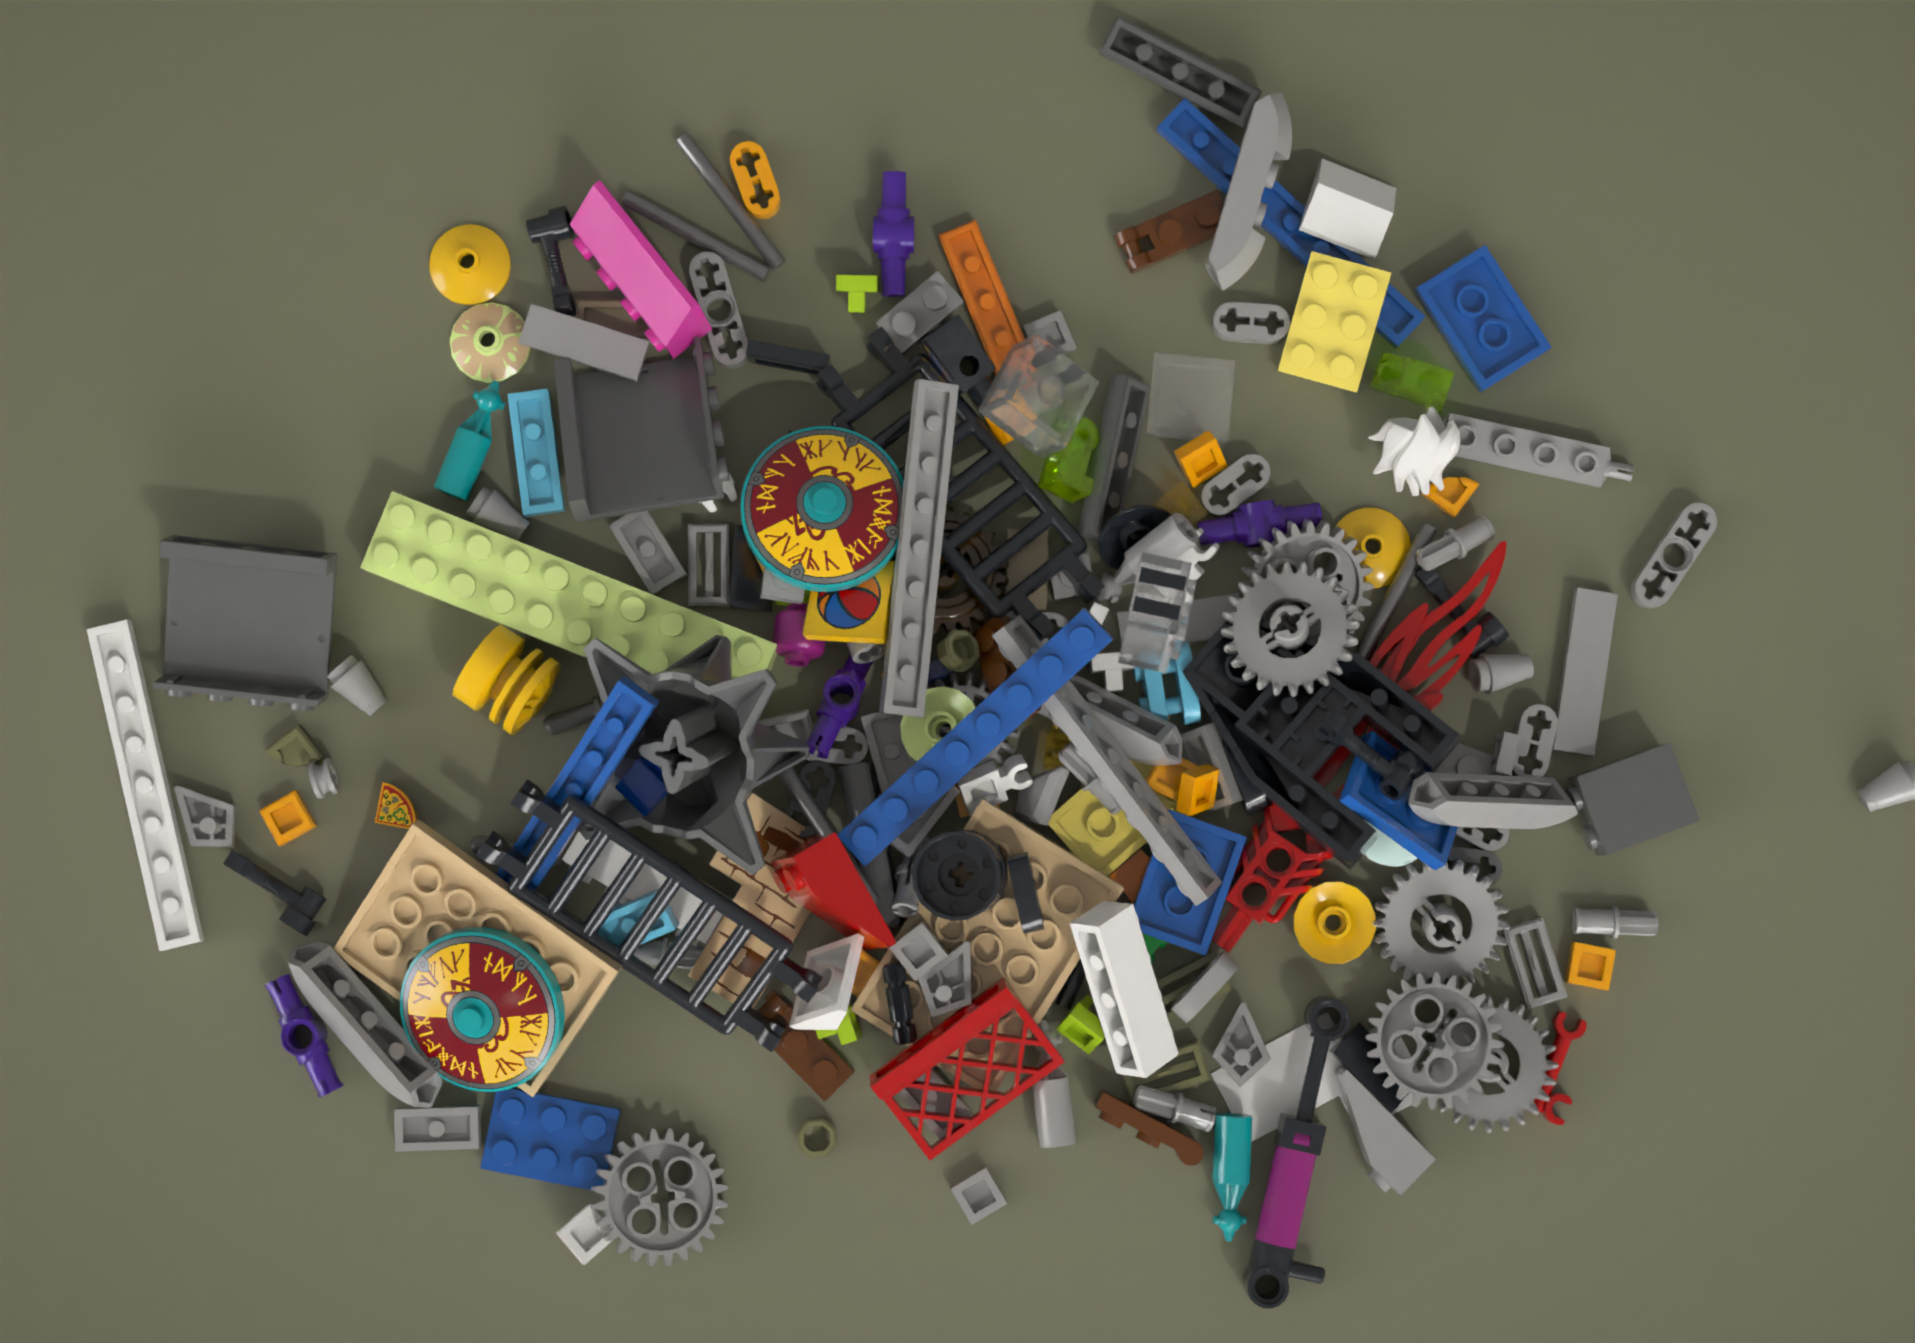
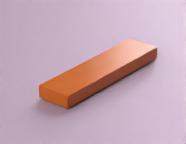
(982, 291)

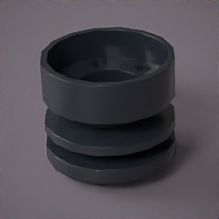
(941, 890)

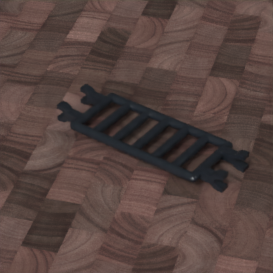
(1066, 560)
(523, 868)

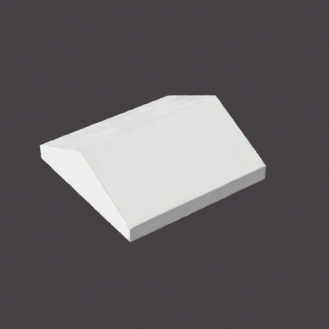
(1348, 209)
(838, 967)

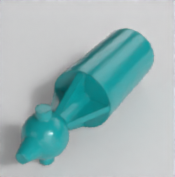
(469, 447)
(1231, 1167)

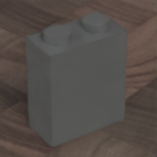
(1632, 800)

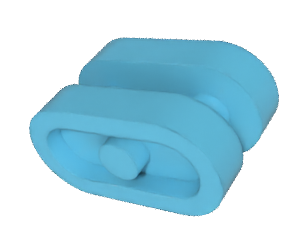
(1187, 701)

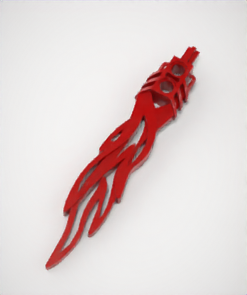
(1305, 866)

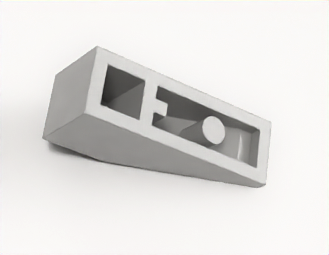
(1384, 1143)

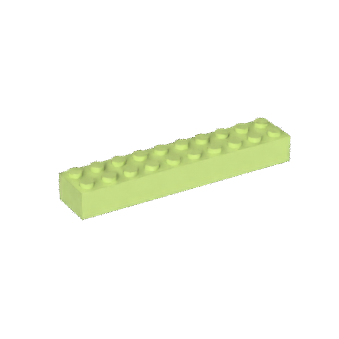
(542, 592)

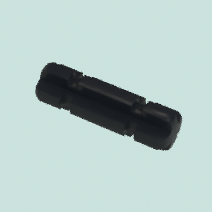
(899, 1003)

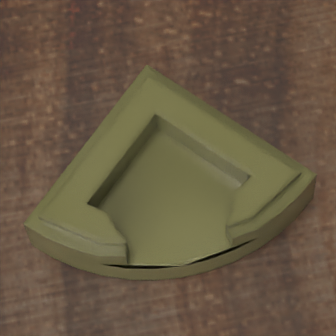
(295, 748)

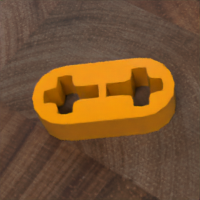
(746, 183)

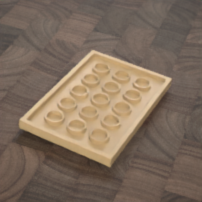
(439, 889)
(1030, 962)

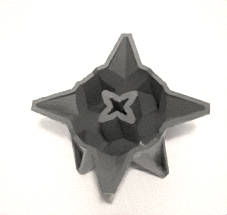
(704, 744)

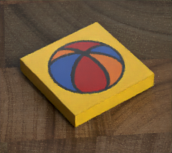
(852, 613)

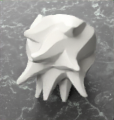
(1417, 450)

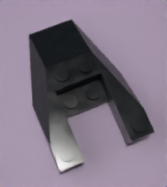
(1279, 738)

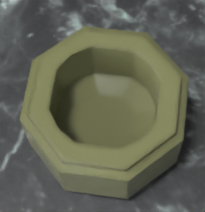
(958, 650)
(817, 1137)

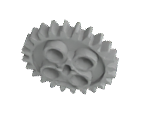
(1305, 546)
(1468, 1062)
(697, 1191)

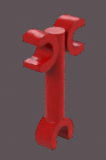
(1562, 1042)

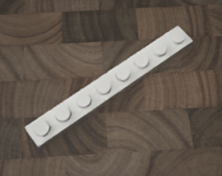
(145, 785)

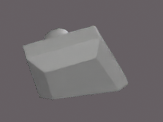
(1039, 800)
(206, 819)
(949, 982)
(1241, 1047)

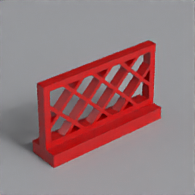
(942, 1042)

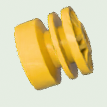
(500, 675)

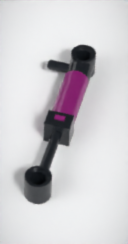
(1291, 1172)

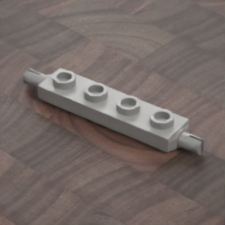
(1536, 452)

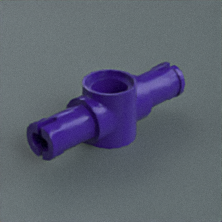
(893, 234)
(1256, 521)
(836, 716)
(293, 1014)

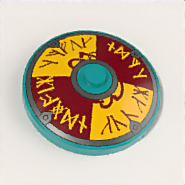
(823, 508)
(482, 1009)

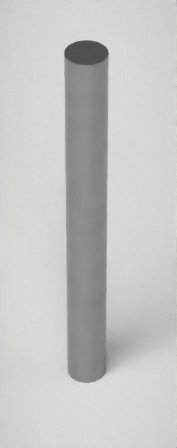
(730, 201)
(695, 235)
(1394, 593)
(817, 817)

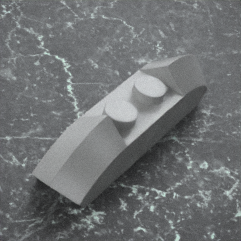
(1265, 140)
(1137, 731)
(1490, 801)
(363, 1024)

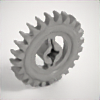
(1324, 607)
(1468, 950)
(1518, 1093)

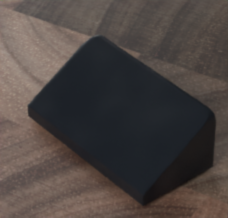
(746, 578)
(1352, 1054)

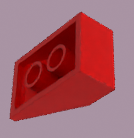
(828, 885)

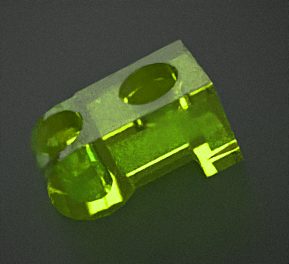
(1412, 380)
(1066, 469)

